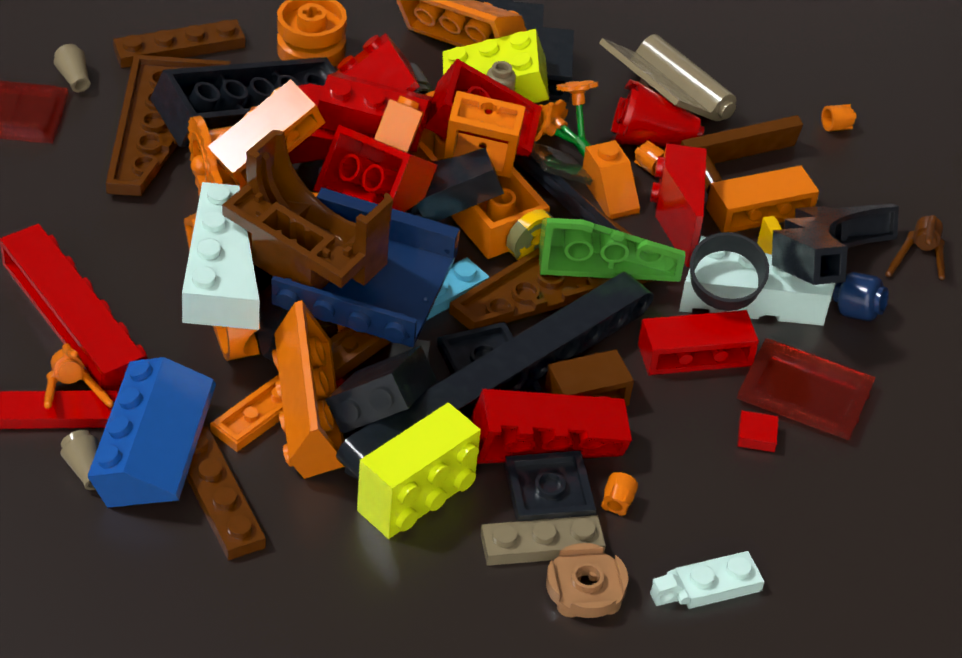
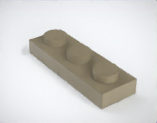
(537, 538)

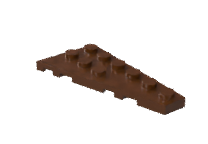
(142, 136)
(521, 293)

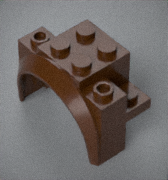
(298, 233)

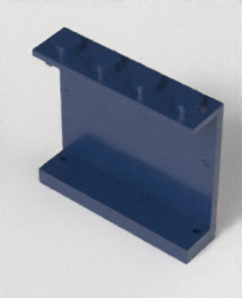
(400, 294)

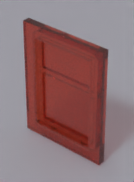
(30, 111)
(806, 388)

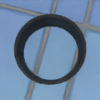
(735, 243)

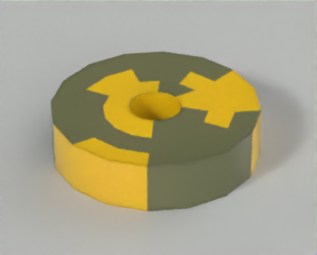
(525, 233)

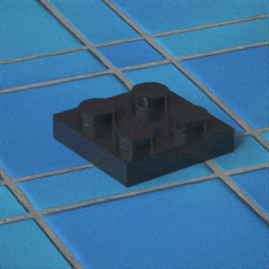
(549, 485)

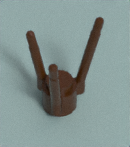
(927, 237)

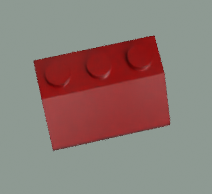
(362, 104)
(370, 168)

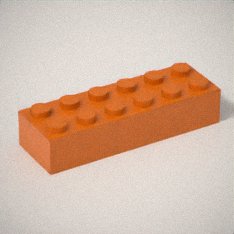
(493, 219)

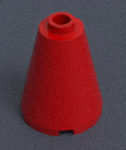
(653, 118)

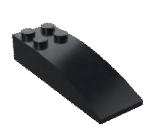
(227, 91)

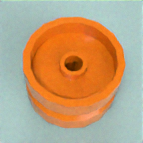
(311, 30)

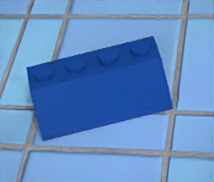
(151, 433)

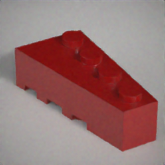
(549, 423)

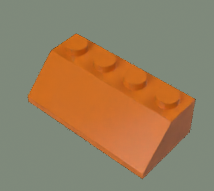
(459, 20)
(305, 381)

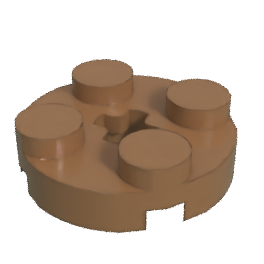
(586, 600)

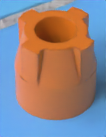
(838, 117)
(647, 155)
(619, 493)

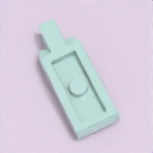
(708, 581)

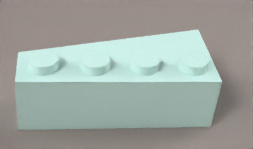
(220, 268)
(735, 277)

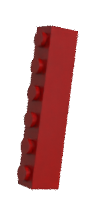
(70, 305)

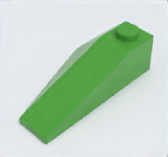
(597, 251)

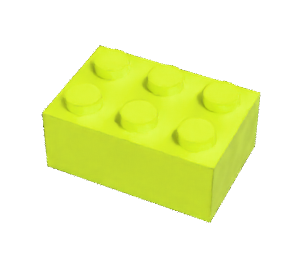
(520, 50)
(418, 470)

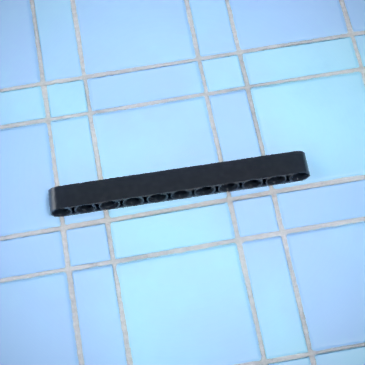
(515, 362)

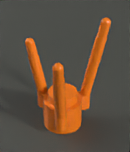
(68, 369)

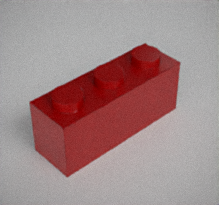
(697, 342)

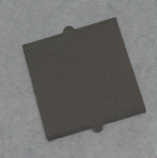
(560, 164)

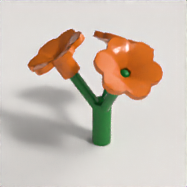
(553, 115)

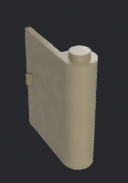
(676, 77)

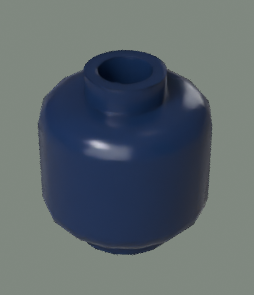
(861, 296)

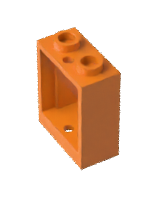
(503, 124)

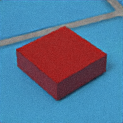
(757, 431)

